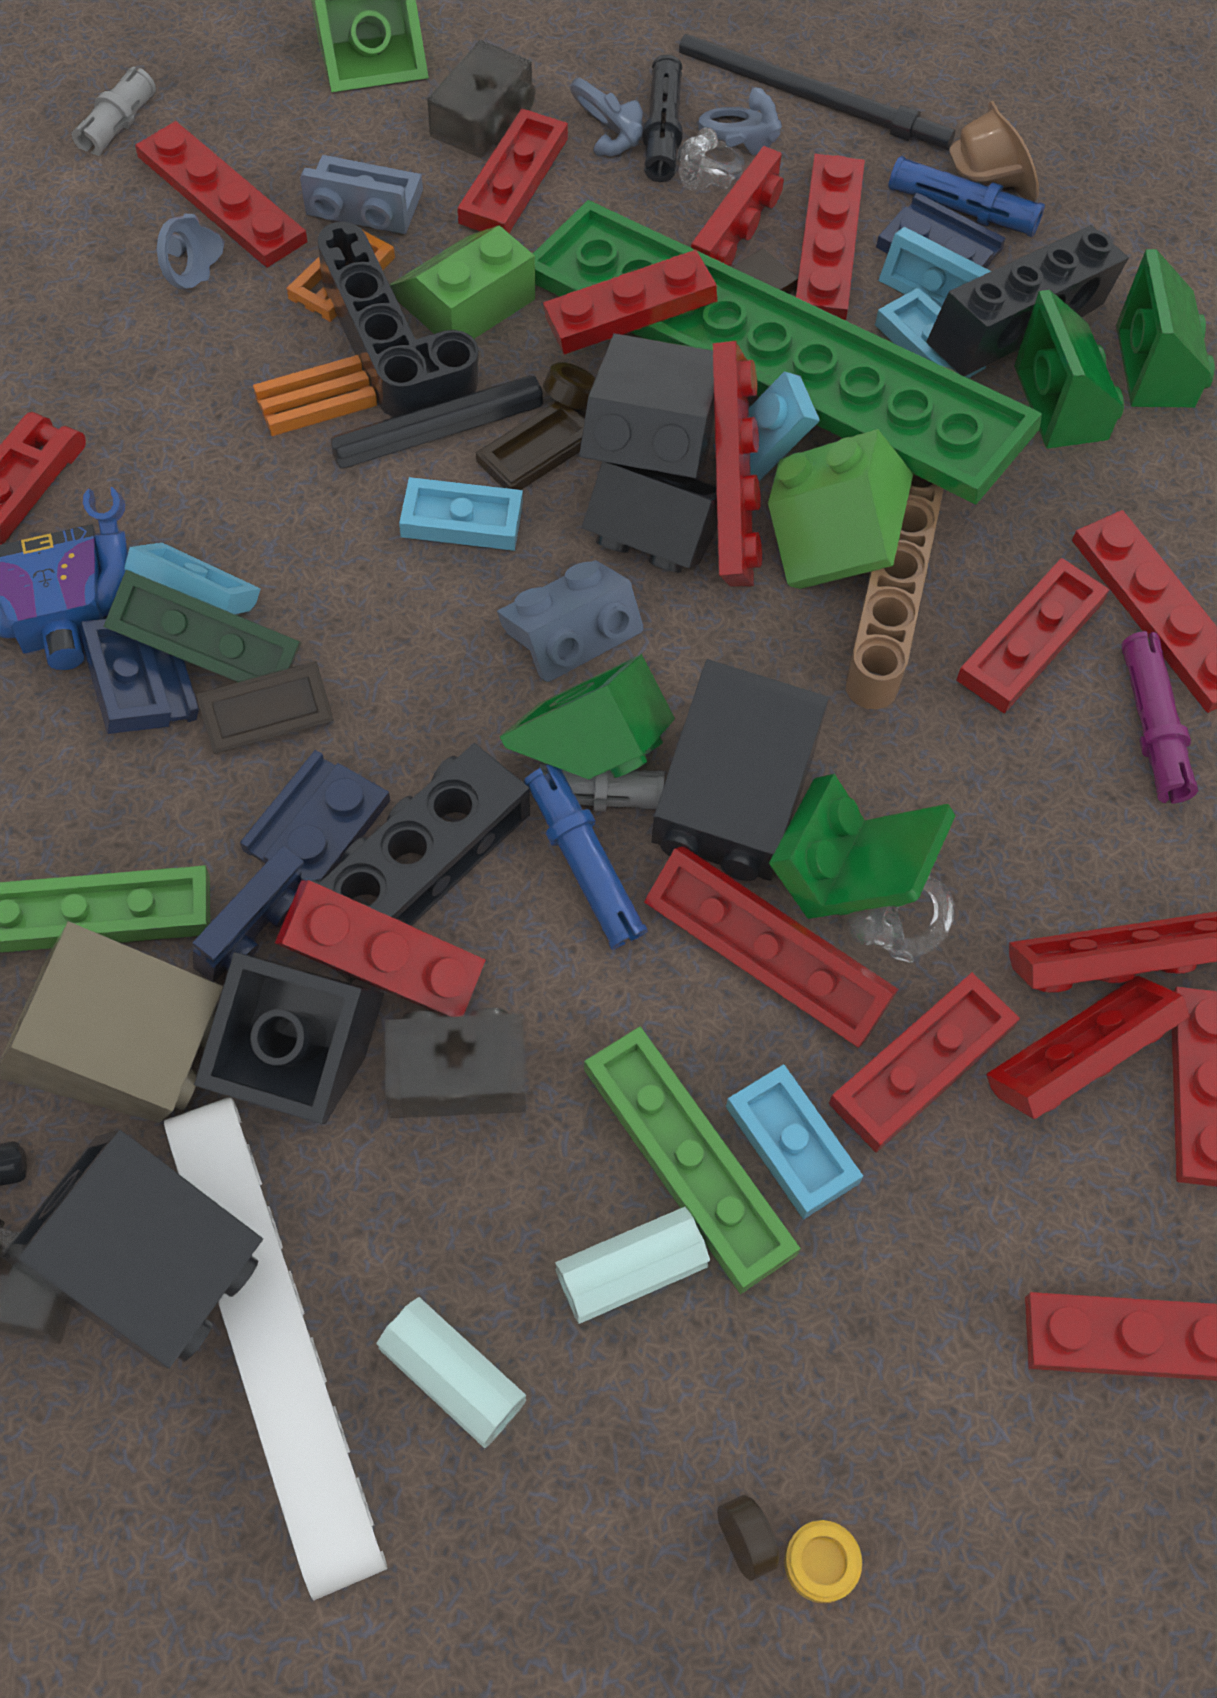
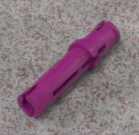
(1164, 735)

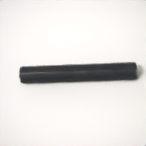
(436, 421)

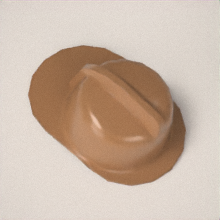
(995, 153)

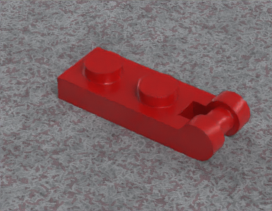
(30, 471)

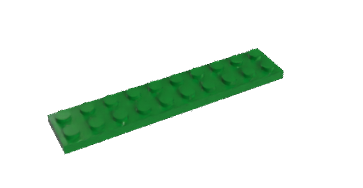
(857, 381)

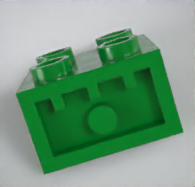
(850, 864)

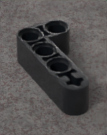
(399, 368)

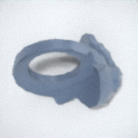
(621, 119)
(755, 132)
(202, 248)

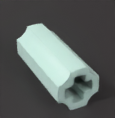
(632, 1264)
(451, 1371)

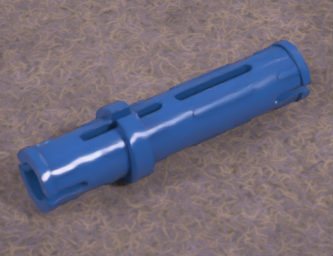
(967, 196)
(573, 832)

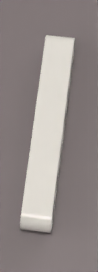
(281, 1366)

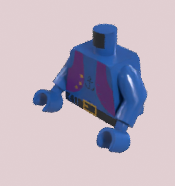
(60, 581)

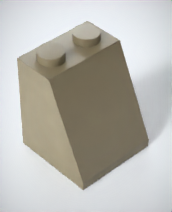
(111, 1027)

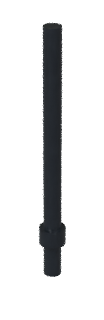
(902, 122)

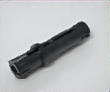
(661, 152)

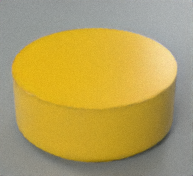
(823, 1561)

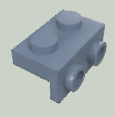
(361, 193)
(573, 618)

